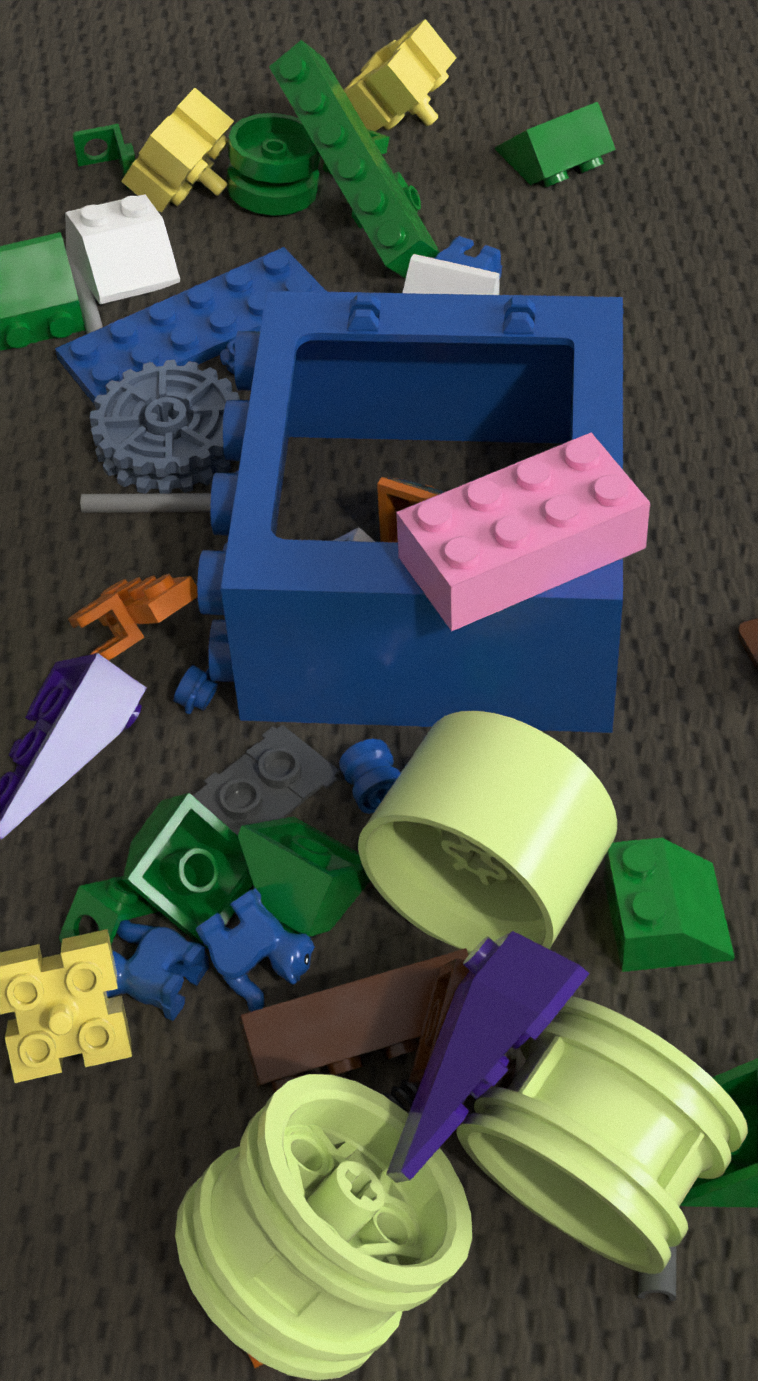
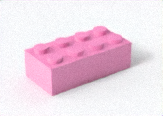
(522, 530)

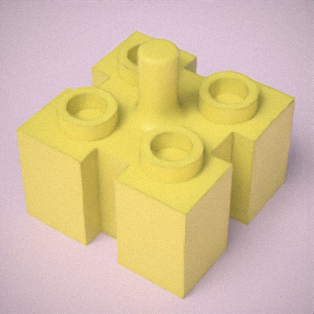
(401, 78)
(181, 153)
(62, 1006)

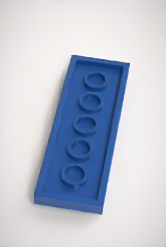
(185, 326)

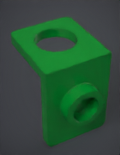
(115, 147)
(107, 904)

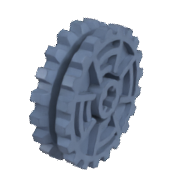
(162, 427)

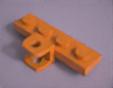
(134, 603)

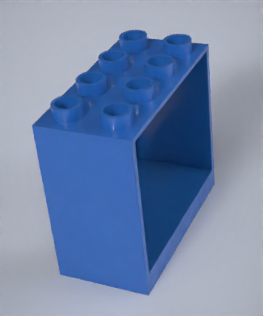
(343, 623)

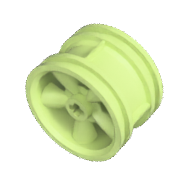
(605, 1134)

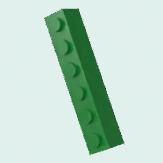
(353, 158)

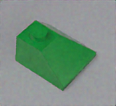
(187, 864)
(302, 873)

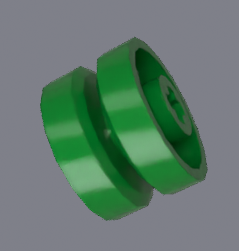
(272, 164)

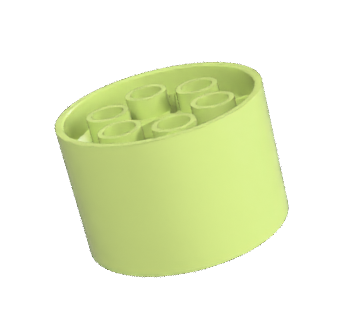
(488, 832)

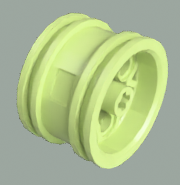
(306, 1237)

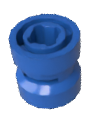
(370, 771)

